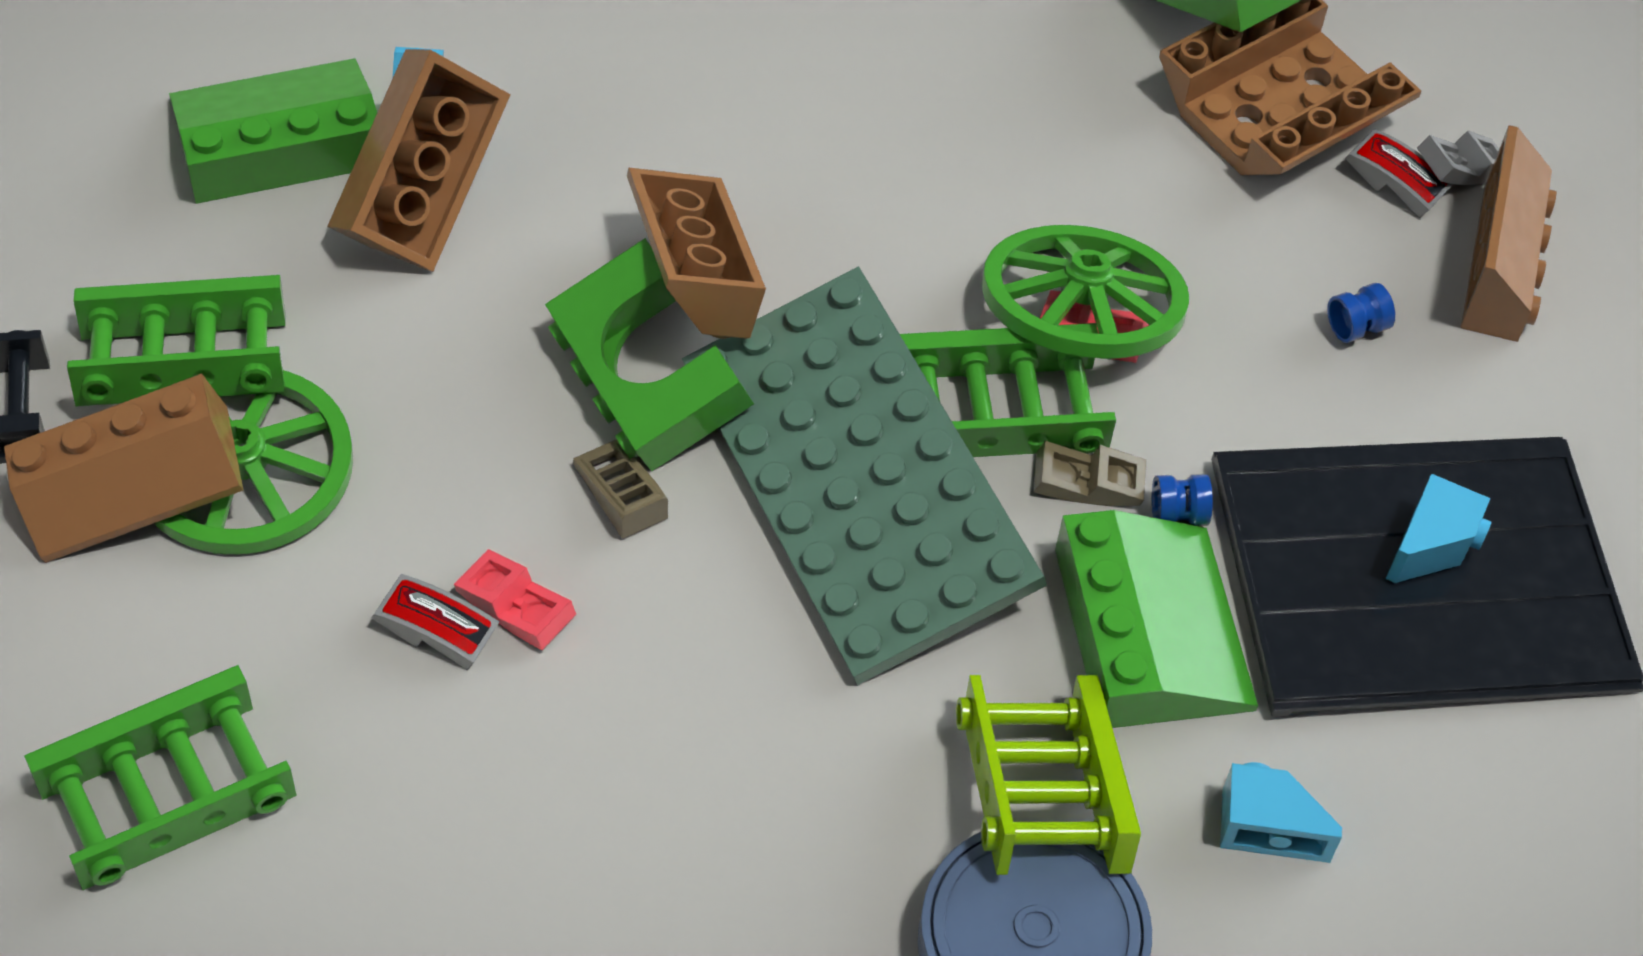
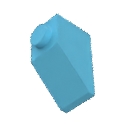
(1440, 530)
(1274, 815)

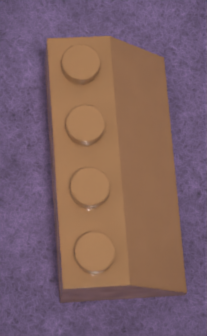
(419, 158)
(1510, 241)
(700, 249)
(124, 467)

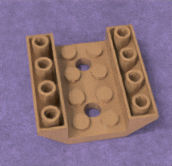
(1264, 77)

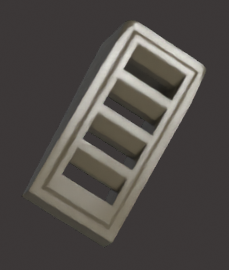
(625, 518)

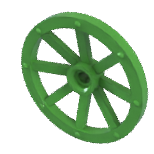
(1085, 279)
(253, 459)

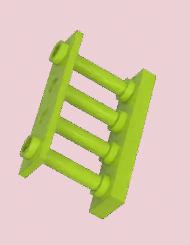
(1092, 750)

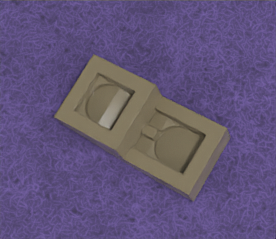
(1096, 479)

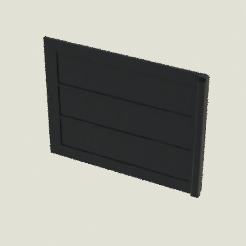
(1507, 624)

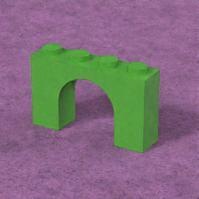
(655, 416)

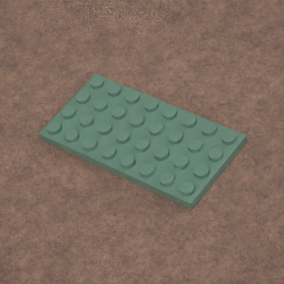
(868, 479)

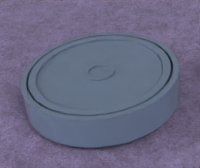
(1047, 905)

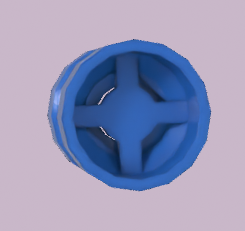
(1365, 311)
(1182, 499)

